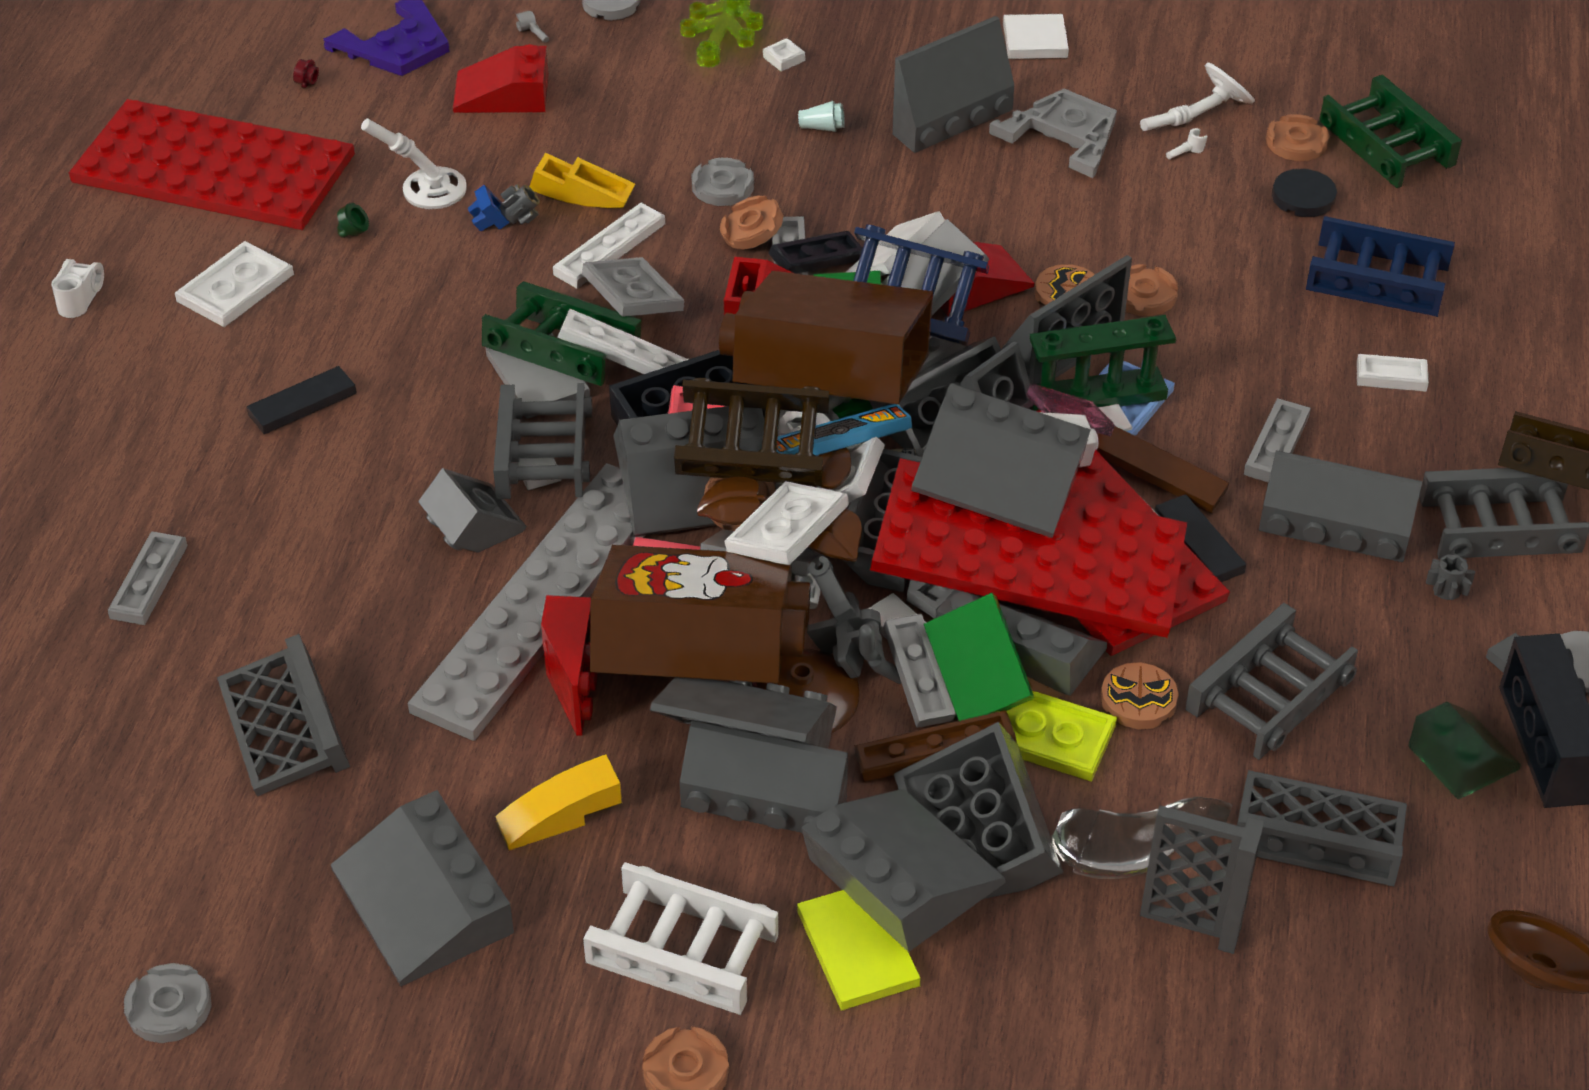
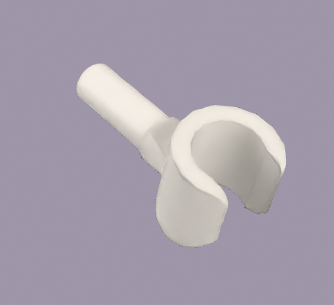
(1194, 144)

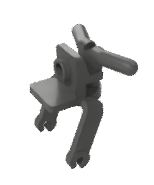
(852, 631)

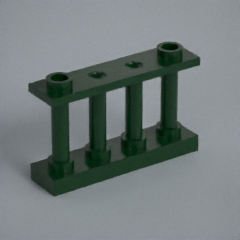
(1406, 115)
(1114, 338)
(538, 346)

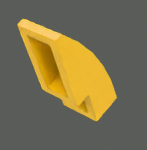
(580, 183)
(560, 803)

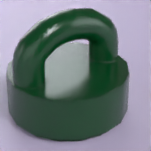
(352, 220)

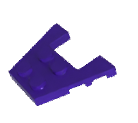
(400, 48)

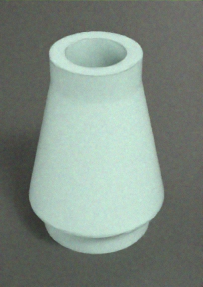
(823, 117)

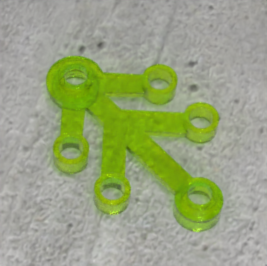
(708, 51)

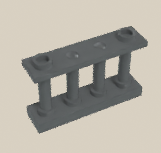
(511, 429)
(1499, 486)
(1257, 650)

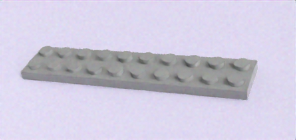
(508, 634)

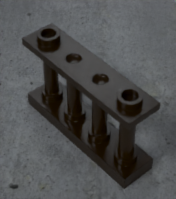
(1547, 450)
(766, 463)

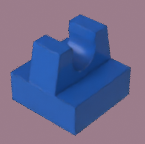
(487, 210)

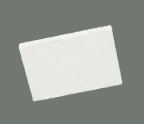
(914, 231)
(234, 283)
(787, 523)

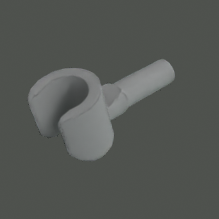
(528, 21)

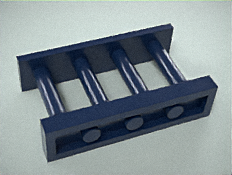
(1375, 285)
(952, 327)

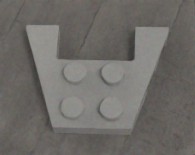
(1067, 118)

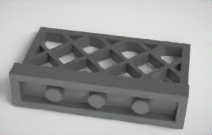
(315, 713)
(1318, 844)
(1235, 858)

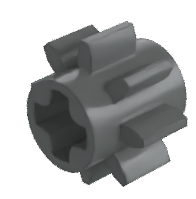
(519, 204)
(1450, 577)

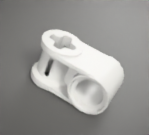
(76, 287)

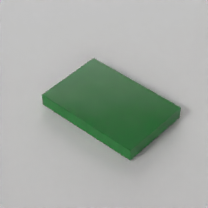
(978, 659)

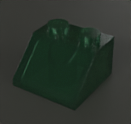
(1460, 749)

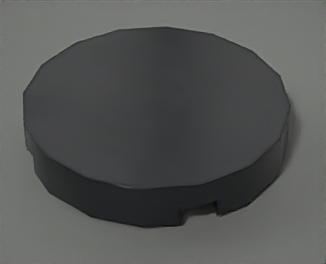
(1304, 192)

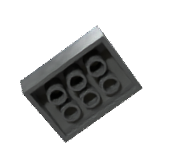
(952, 85)
(1090, 303)
(646, 450)
(1001, 460)
(749, 709)
(989, 803)
(899, 864)
(423, 890)

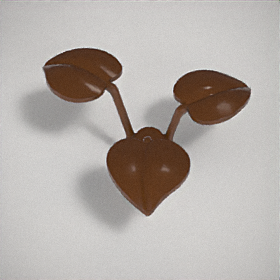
(737, 498)

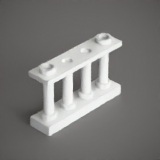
(670, 971)

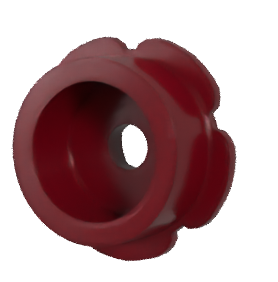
(305, 72)

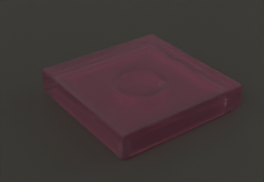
(1057, 402)

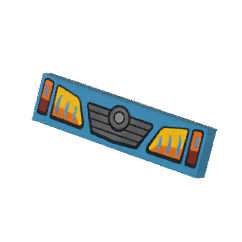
(850, 430)

